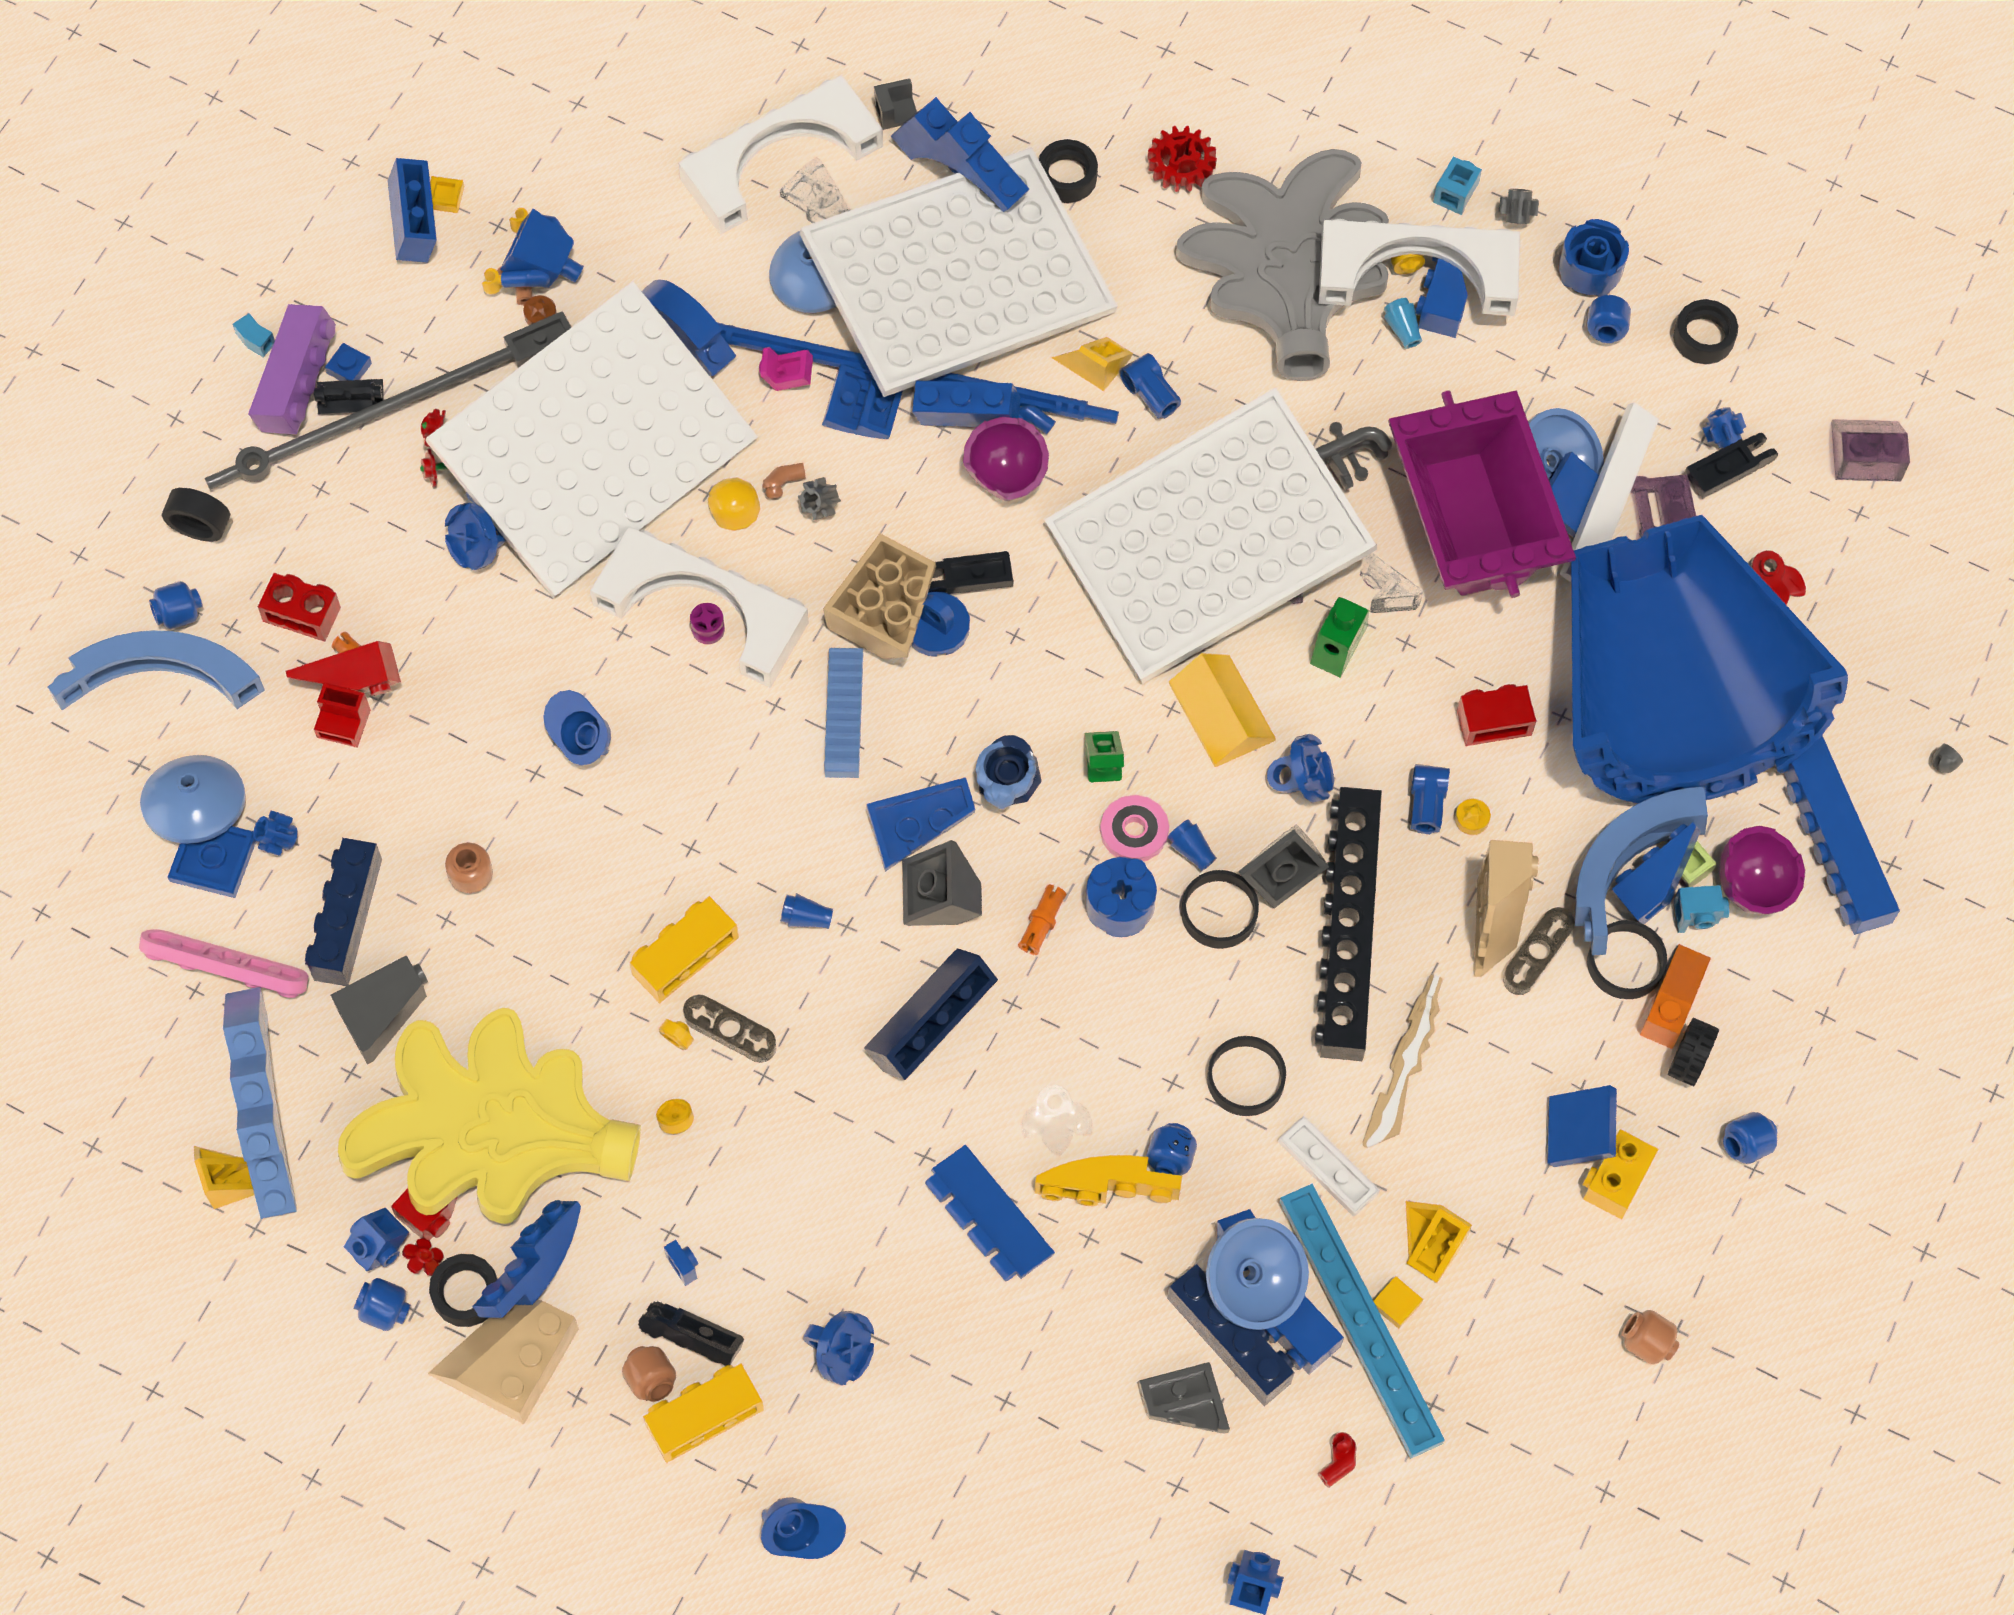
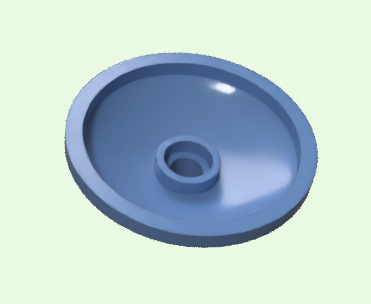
(798, 279)
(1564, 431)
(193, 811)
(1275, 1279)

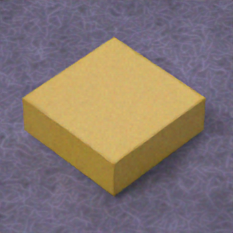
(446, 193)
(1397, 1302)

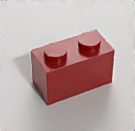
(1496, 714)

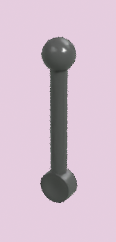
(1361, 472)

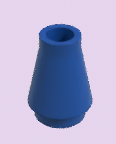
(1191, 843)
(803, 912)

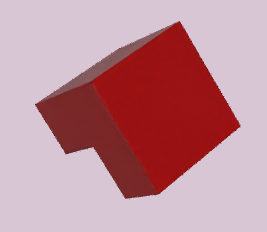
(341, 715)

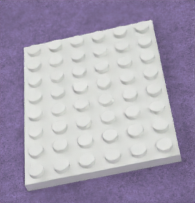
(953, 278)
(591, 438)
(1210, 535)

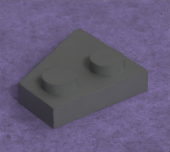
(1186, 1399)

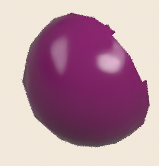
(1006, 457)
(1761, 870)

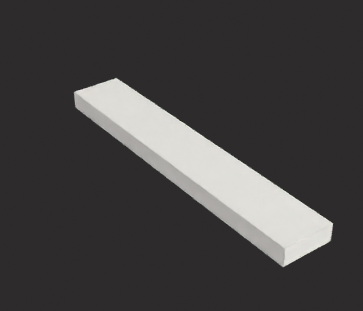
(1615, 480)

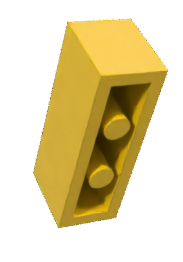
(683, 949)
(703, 1412)

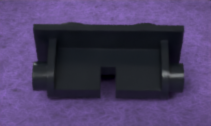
(347, 395)

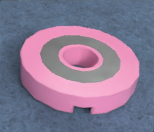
(1138, 810)

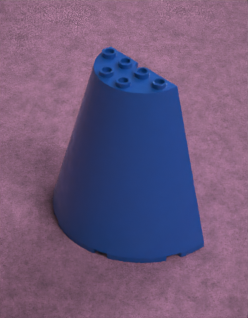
(1689, 667)

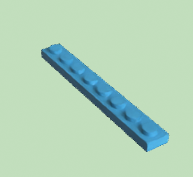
(1362, 1321)

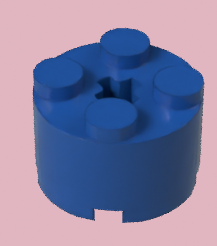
(1593, 257)
(1121, 878)

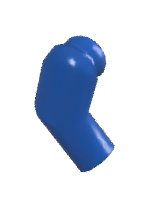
(1037, 418)

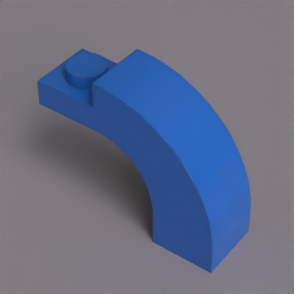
(691, 324)

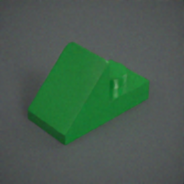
(1104, 756)

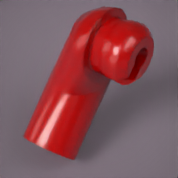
(1343, 1459)

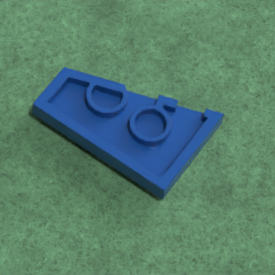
(917, 818)

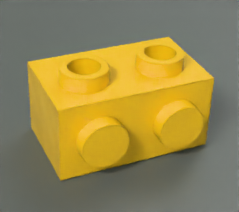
(1619, 1177)

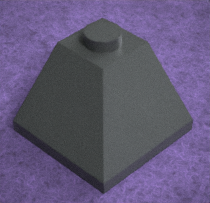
(1284, 866)
(940, 887)

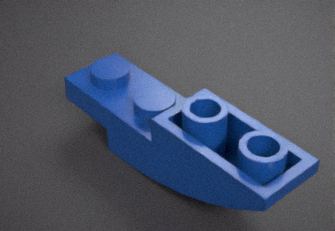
(538, 1255)

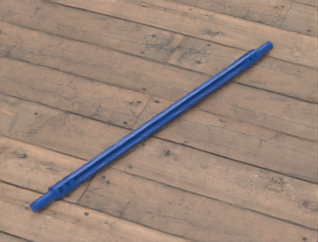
(835, 357)

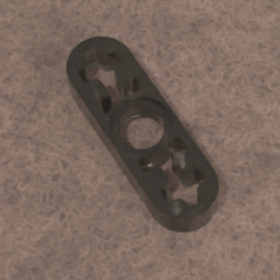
(1540, 936)
(756, 1033)

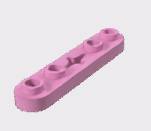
(223, 961)

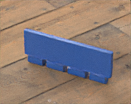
(996, 1217)

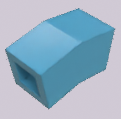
(253, 335)

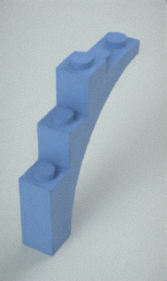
(254, 1094)

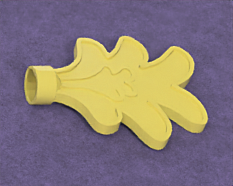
(486, 1124)

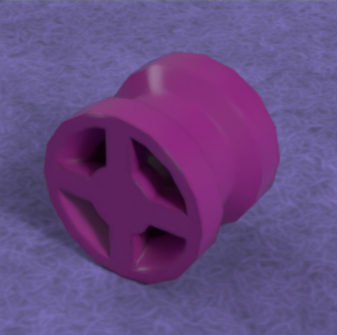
(706, 615)

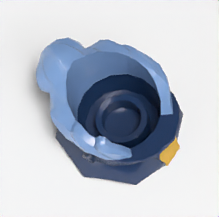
(1007, 772)

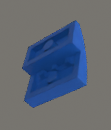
(859, 406)

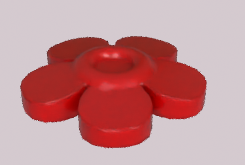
(422, 1257)

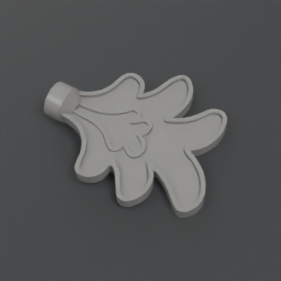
(1275, 253)

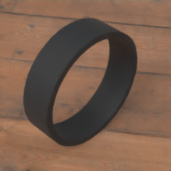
(1222, 876)
(1629, 993)
(1246, 1041)

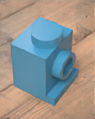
(1457, 185)
(1700, 907)

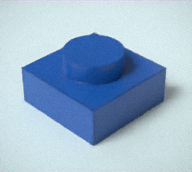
(348, 364)
(682, 1261)

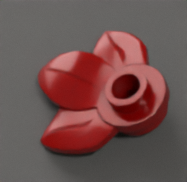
(1783, 580)

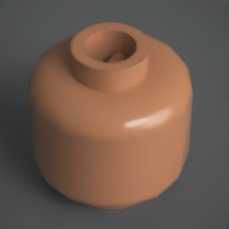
(468, 867)
(1651, 1337)
(649, 1373)

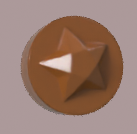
(538, 308)

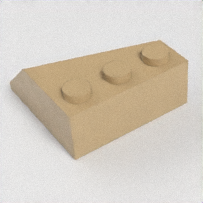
(882, 599)
(1501, 900)
(510, 1358)

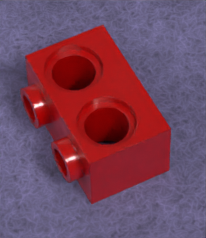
(296, 613)

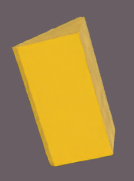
(1220, 708)

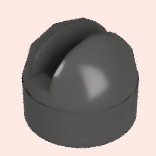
(1946, 759)

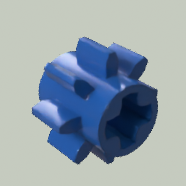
(1724, 427)
(275, 833)

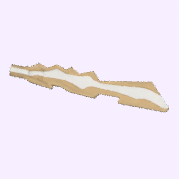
(1389, 1108)

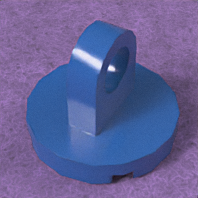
(472, 536)
(942, 625)
(1309, 770)
(842, 1346)

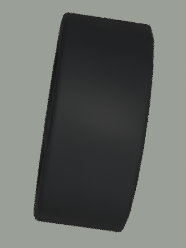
(1076, 151)
(1707, 310)
(195, 514)
(439, 1278)

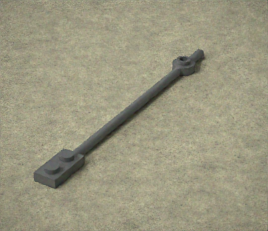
(519, 346)

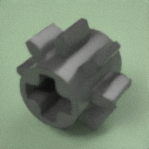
(1519, 206)
(819, 498)

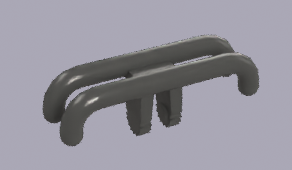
(1365, 437)

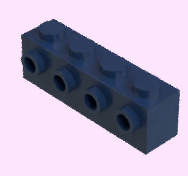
(344, 911)
(931, 1013)
(1241, 1349)

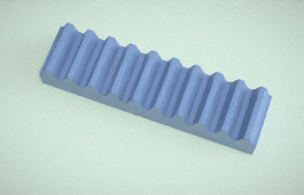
(844, 713)

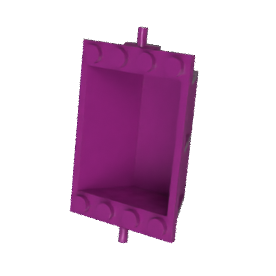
(1481, 492)

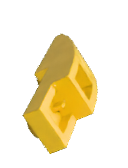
(1092, 1177)

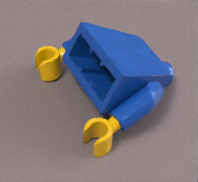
(535, 255)

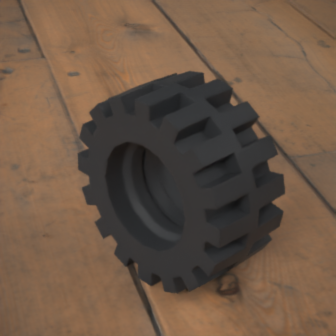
(1693, 1051)

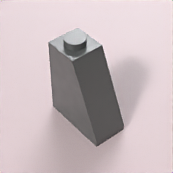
(380, 1005)

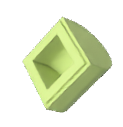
(1698, 866)

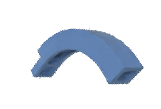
(157, 652)
(1620, 842)

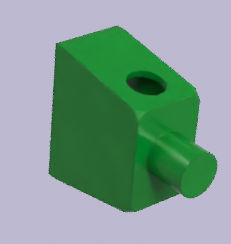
(1343, 629)

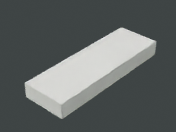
(1328, 1166)

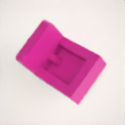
(787, 369)

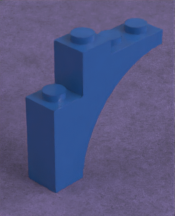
(963, 147)

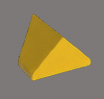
(1096, 361)
(222, 1176)
(1433, 1237)

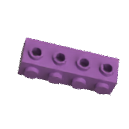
(292, 369)

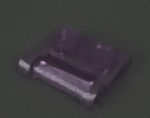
(1672, 498)

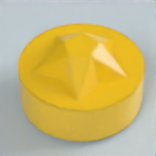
(1407, 263)
(1472, 816)
(676, 1033)
(675, 1116)

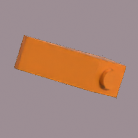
(1675, 996)

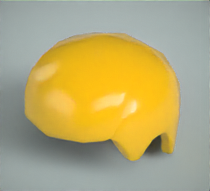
(734, 503)

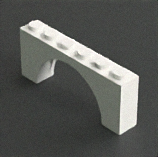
(825, 113)
(1483, 255)
(648, 565)

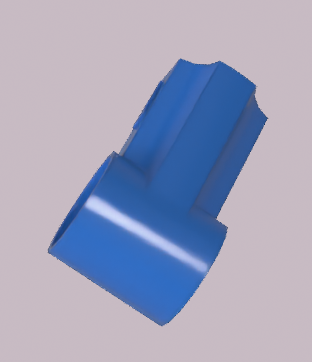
(1147, 379)
(1429, 792)

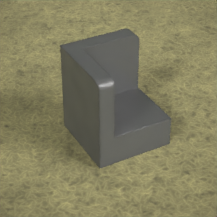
(894, 103)

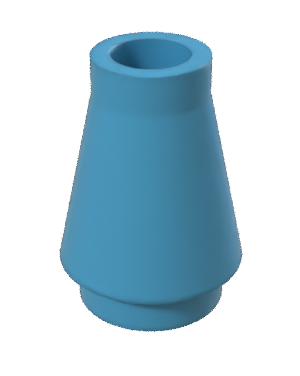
(1403, 321)

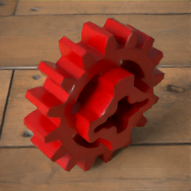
(1181, 158)

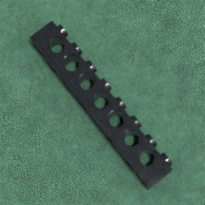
(1349, 1040)

